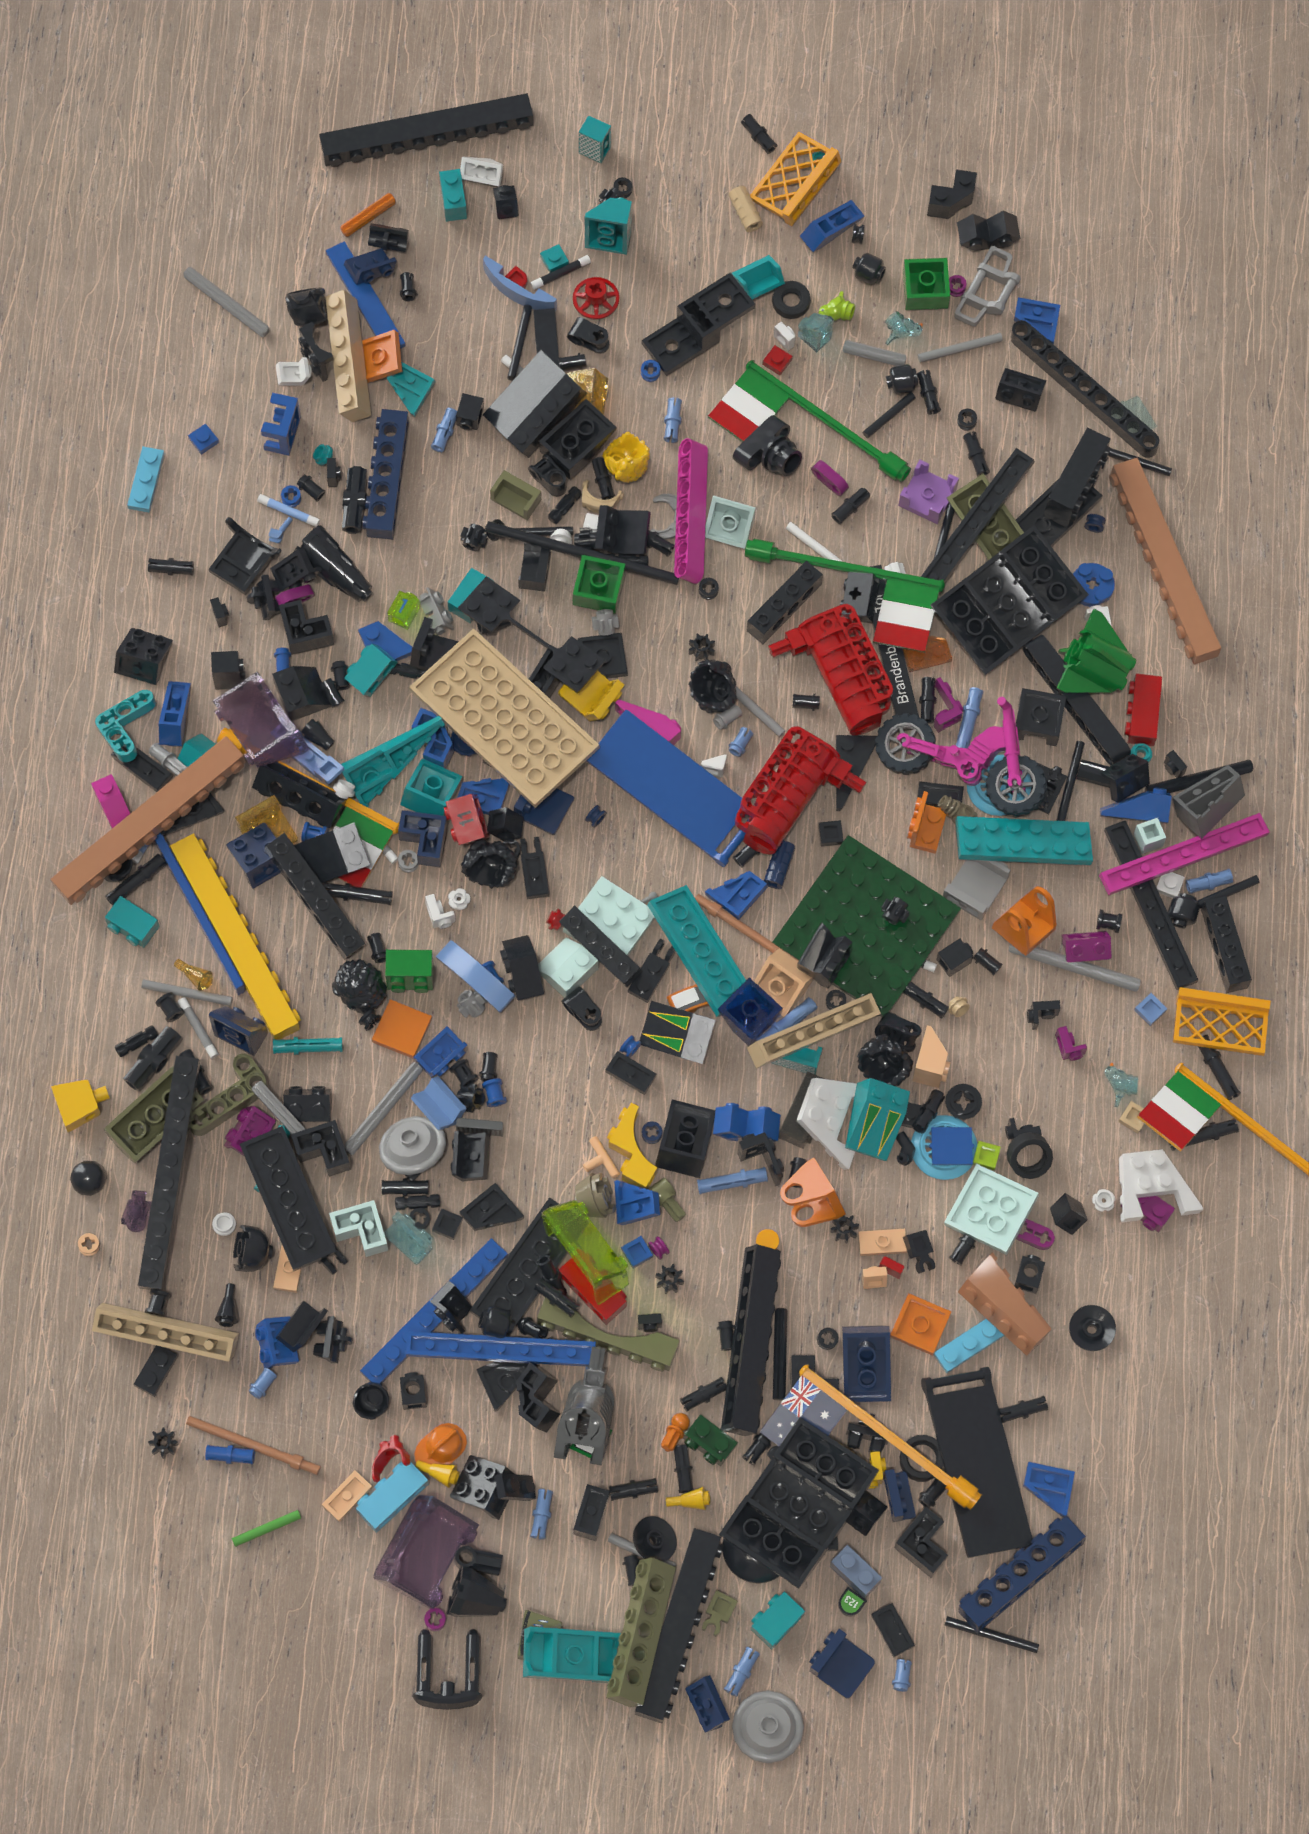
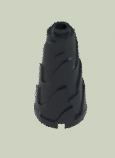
(336, 564)

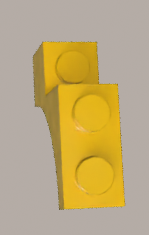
(638, 1169)

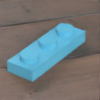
(146, 479)
(967, 1345)

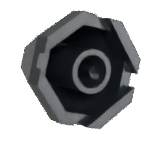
(474, 1596)

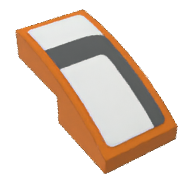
(688, 999)

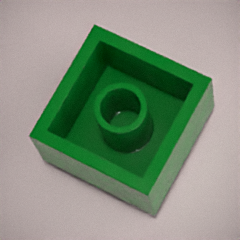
(926, 283)
(598, 584)
(409, 970)

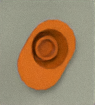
(441, 1445)

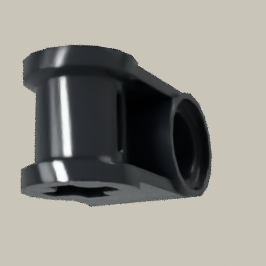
(589, 335)
(548, 472)
(581, 1006)
(899, 1030)

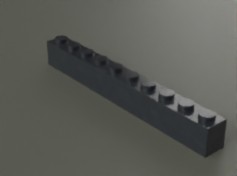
(426, 130)
(169, 1173)

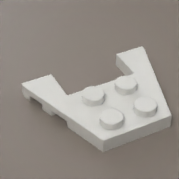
(824, 1115)
(1152, 1175)

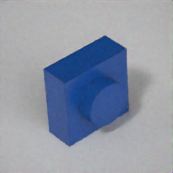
(203, 439)
(637, 1252)

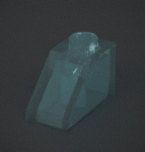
(816, 330)

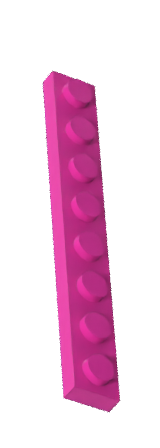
(1184, 854)

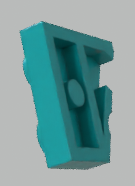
(411, 387)

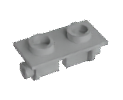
(431, 603)

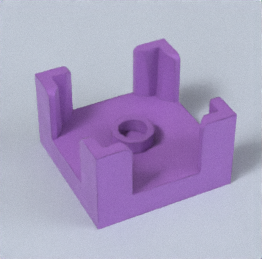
(927, 493)

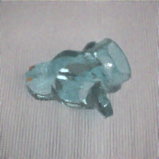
(901, 327)
(1121, 1082)

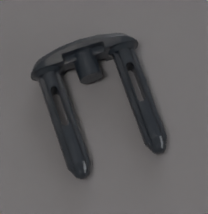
(447, 1698)

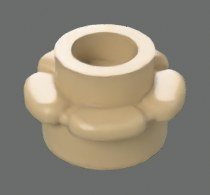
(958, 1006)

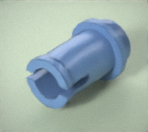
(738, 746)
(262, 1383)
(902, 1675)

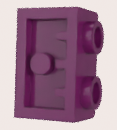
(1087, 946)
(250, 1124)
(1155, 1212)

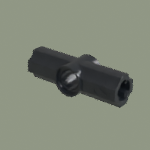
(354, 499)
(152, 1058)

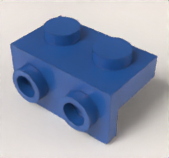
(440, 1052)

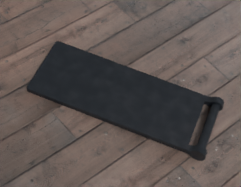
(976, 1448)

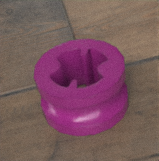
(957, 279)
(658, 1248)
(442, 1621)

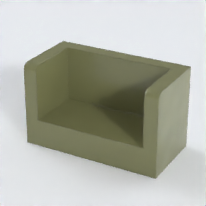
(515, 495)

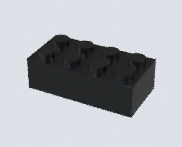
(1078, 477)

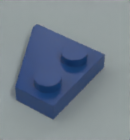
(1040, 315)
(391, 643)
(738, 894)
(635, 1203)
(1050, 1485)

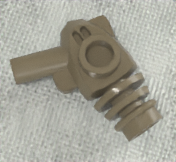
(954, 808)

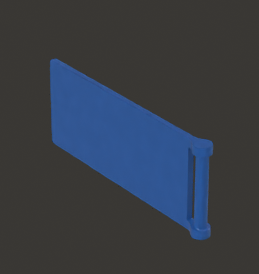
(669, 785)

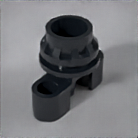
(770, 448)

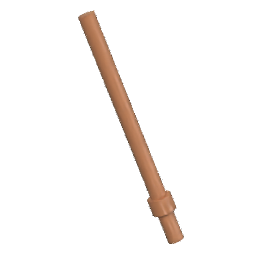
(716, 911)
(296, 1462)

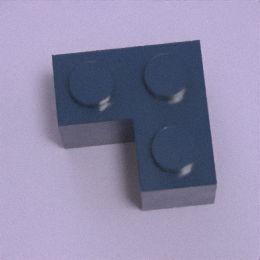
(428, 831)

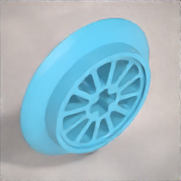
(980, 798)
(922, 1157)

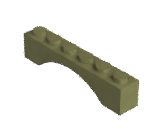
(652, 1349)

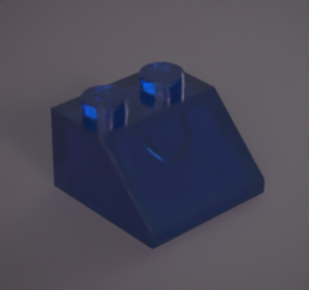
(750, 1011)

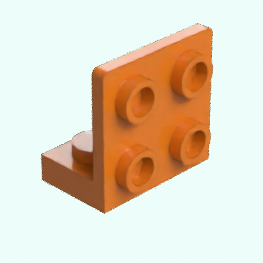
(926, 826)

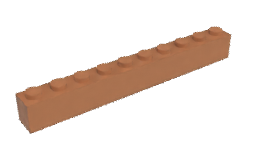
(1165, 561)
(148, 820)

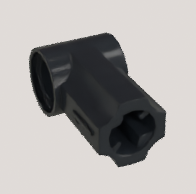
(481, 1561)

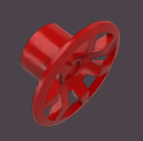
(595, 295)

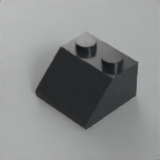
(300, 691)

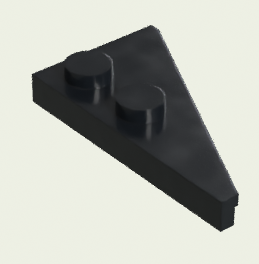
(857, 752)
(500, 1380)

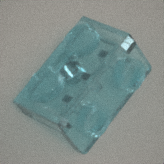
(408, 1238)

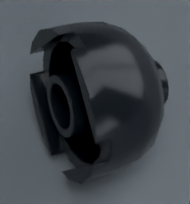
(251, 1248)

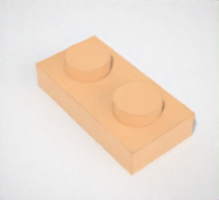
(346, 1496)

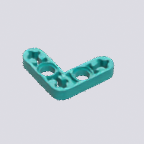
(116, 726)

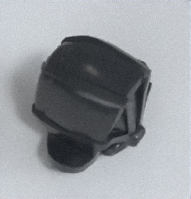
(307, 306)

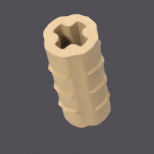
(745, 208)

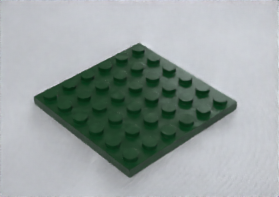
(849, 904)

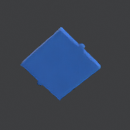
(951, 1145)

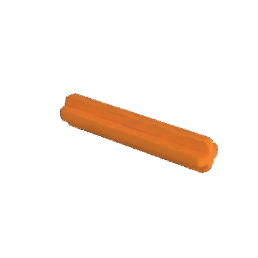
(368, 214)

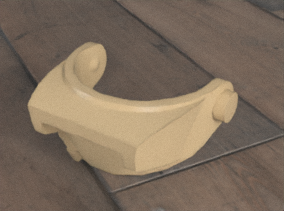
(593, 504)

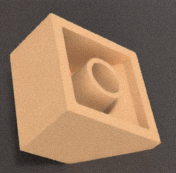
(783, 980)
(932, 1062)

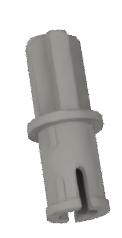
(167, 759)

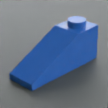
(831, 225)
(174, 714)
(1142, 806)

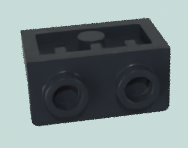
(1020, 389)
(294, 570)
(451, 1307)

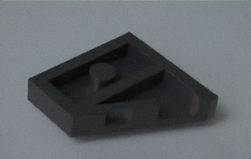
(490, 1210)

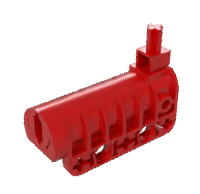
(842, 665)
(792, 788)

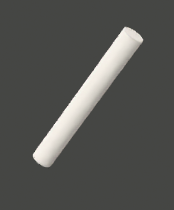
(821, 550)

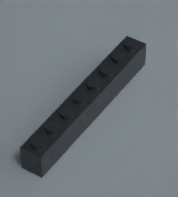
(751, 1340)
(679, 1623)

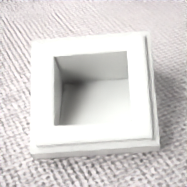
(715, 765)

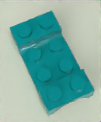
(569, 1654)

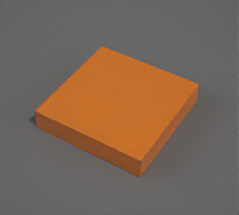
(382, 356)
(401, 1029)
(920, 1324)

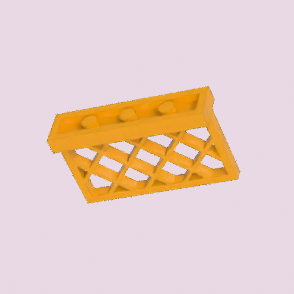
(807, 190)
(1227, 1005)

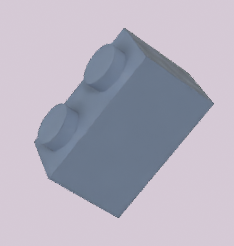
(855, 1572)

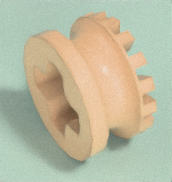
(82, 1241)

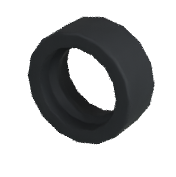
(1037, 1169)
(905, 1465)

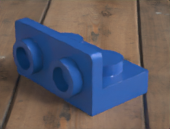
(272, 1350)

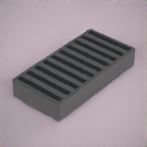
(471, 1126)

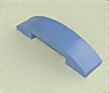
(513, 291)
(318, 764)
(475, 975)

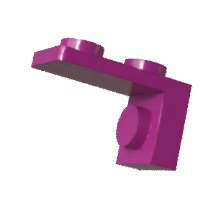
(947, 717)

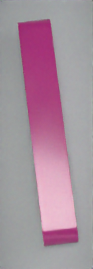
(691, 511)

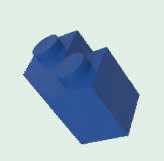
(440, 747)
(736, 1122)

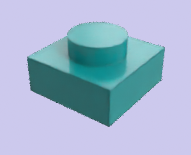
(554, 258)

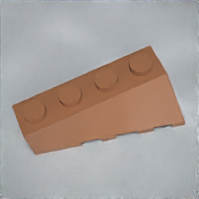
(1004, 1305)

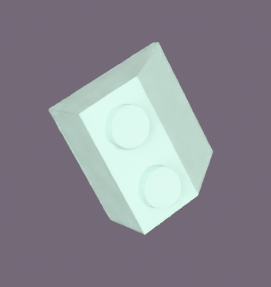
(568, 966)

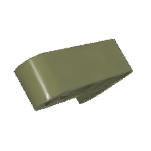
(225, 1100)

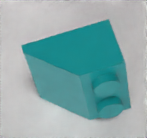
(430, 788)

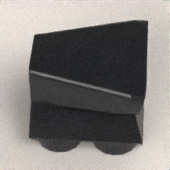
(825, 956)

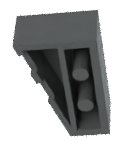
(1209, 800)

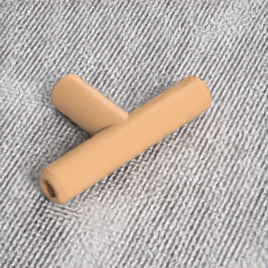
(602, 1158)

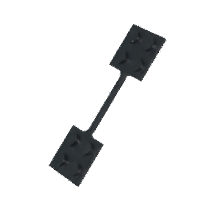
(571, 664)

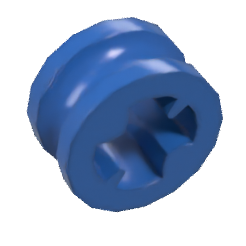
(656, 370)
(296, 499)
(630, 1046)

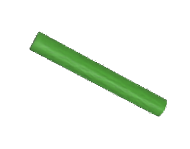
(266, 1528)

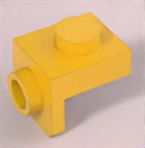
(880, 1464)

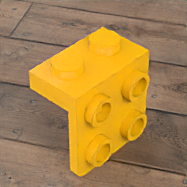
(594, 697)

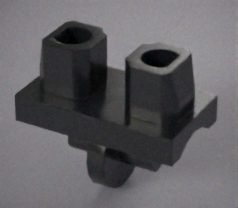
(388, 237)
(262, 597)
(334, 1341)
(857, 1433)

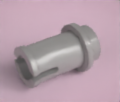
(722, 720)

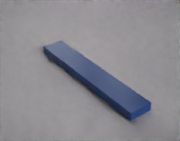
(367, 300)

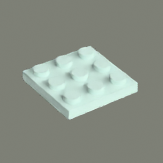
(616, 914)
(991, 1209)

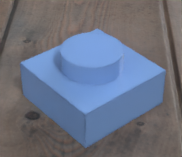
(1150, 1009)

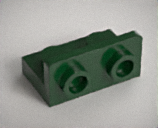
(709, 1440)

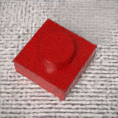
(777, 360)

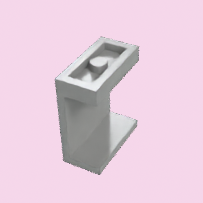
(977, 886)

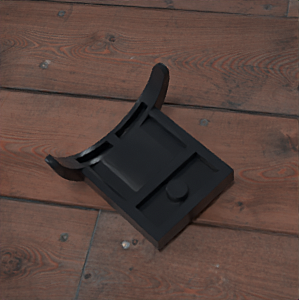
(242, 558)

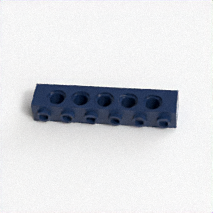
(384, 526)
(979, 1616)

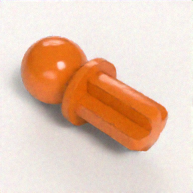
(679, 1423)

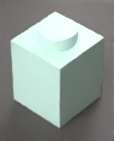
(1149, 835)

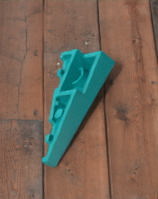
(376, 767)

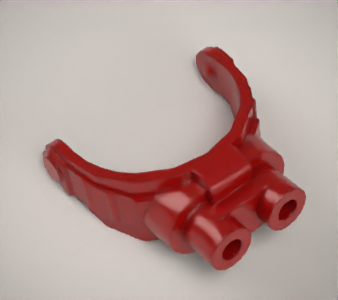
(387, 1451)

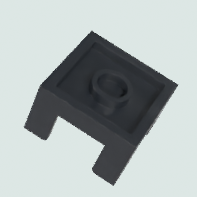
(1040, 715)

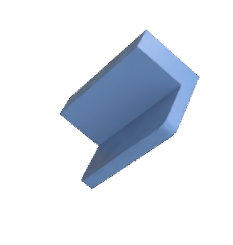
(439, 1104)

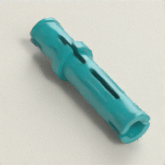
(307, 1045)

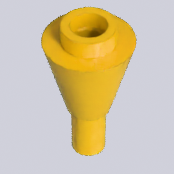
(443, 1473)
(694, 1499)

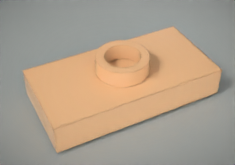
(882, 1242)
(285, 1277)

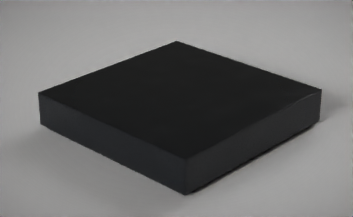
(612, 650)

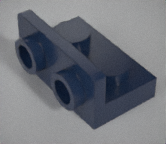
(370, 266)
(899, 1495)
(707, 1704)

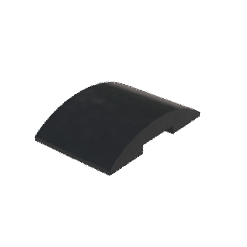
(1009, 600)
(799, 1503)

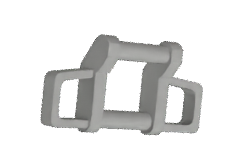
(1004, 277)

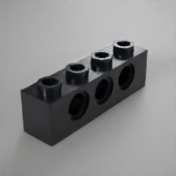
(784, 602)
(309, 790)
(1226, 944)
(600, 946)

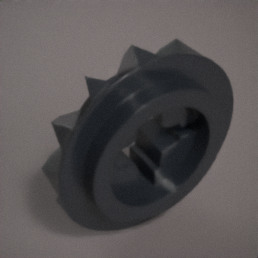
(971, 1094)

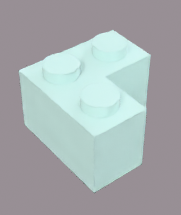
(361, 1221)

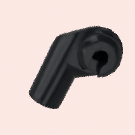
(907, 1149)

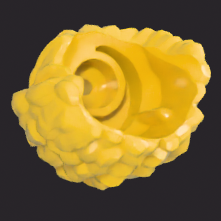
(626, 457)

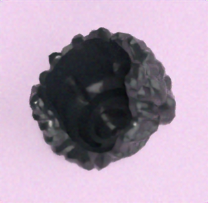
(713, 686)
(489, 864)
(359, 986)
(885, 1060)

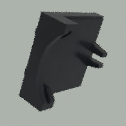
(311, 350)

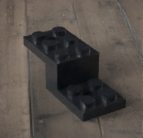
(698, 323)

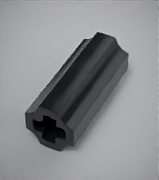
(1091, 773)

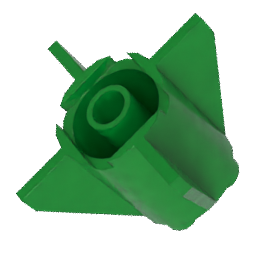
(1096, 660)

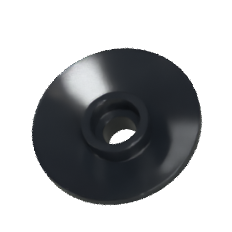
(1094, 1317)
(660, 1533)

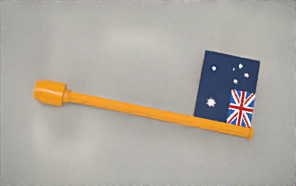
(824, 1407)

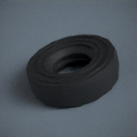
(794, 311)

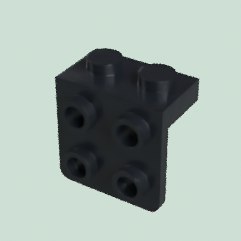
(757, 1145)

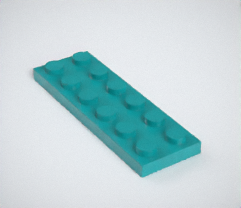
(1023, 840)
(697, 945)

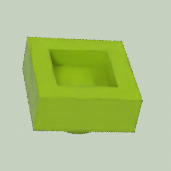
(986, 1155)

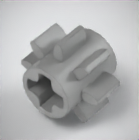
(605, 622)
(471, 1003)

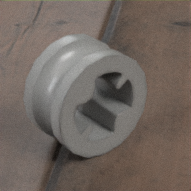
(408, 853)

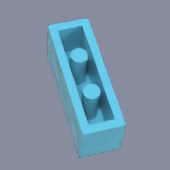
(391, 1495)

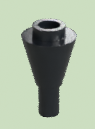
(227, 1311)

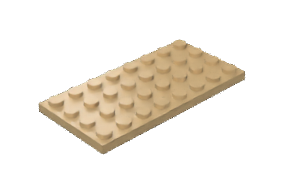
(504, 717)

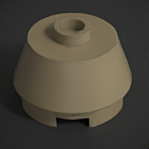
(595, 1195)

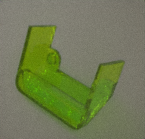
(587, 1248)

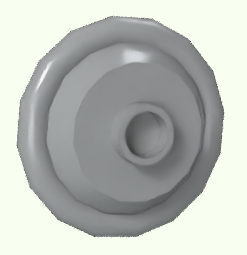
(412, 1146)
(768, 1726)

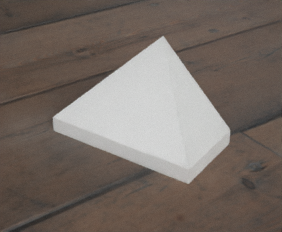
(481, 170)

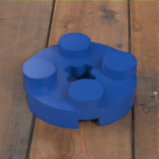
(1102, 576)

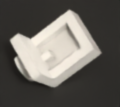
(293, 372)

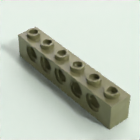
(644, 1645)

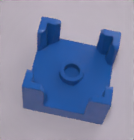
(286, 431)

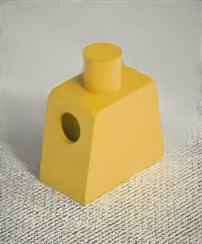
(78, 1102)

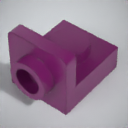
(1066, 1042)

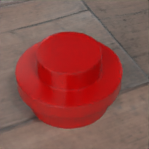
(554, 918)

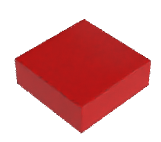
(893, 1268)

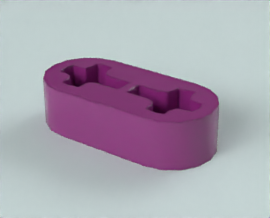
(829, 478)
(301, 593)
(1034, 1241)

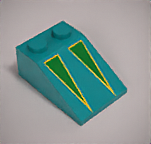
(876, 1118)

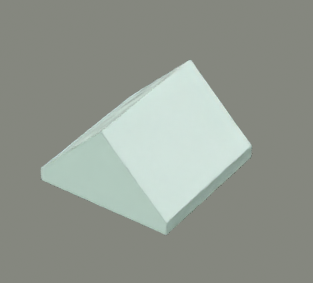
(729, 522)

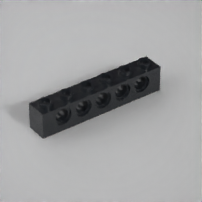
(314, 896)

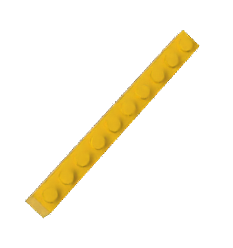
(235, 938)

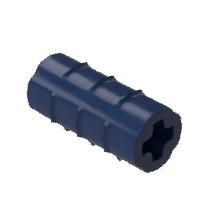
(779, 865)

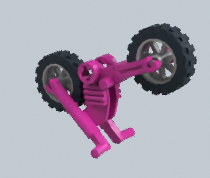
(976, 757)

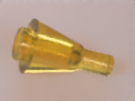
(199, 977)

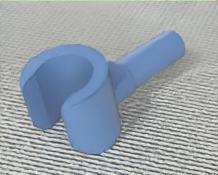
(277, 535)

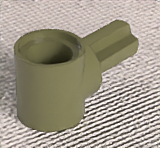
(667, 1200)

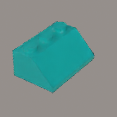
(609, 226)

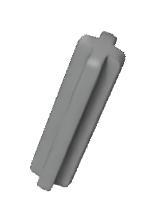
(874, 353)
(277, 1108)

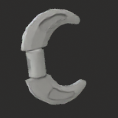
(672, 501)

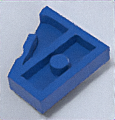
(490, 792)

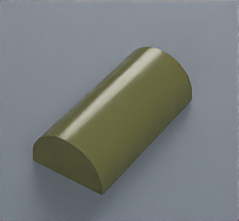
(1002, 528)
(144, 1119)

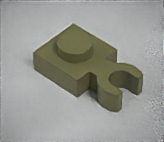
(720, 1610)

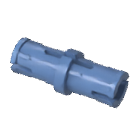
(672, 420)
(444, 430)
(1209, 881)
(541, 1514)
(741, 1671)

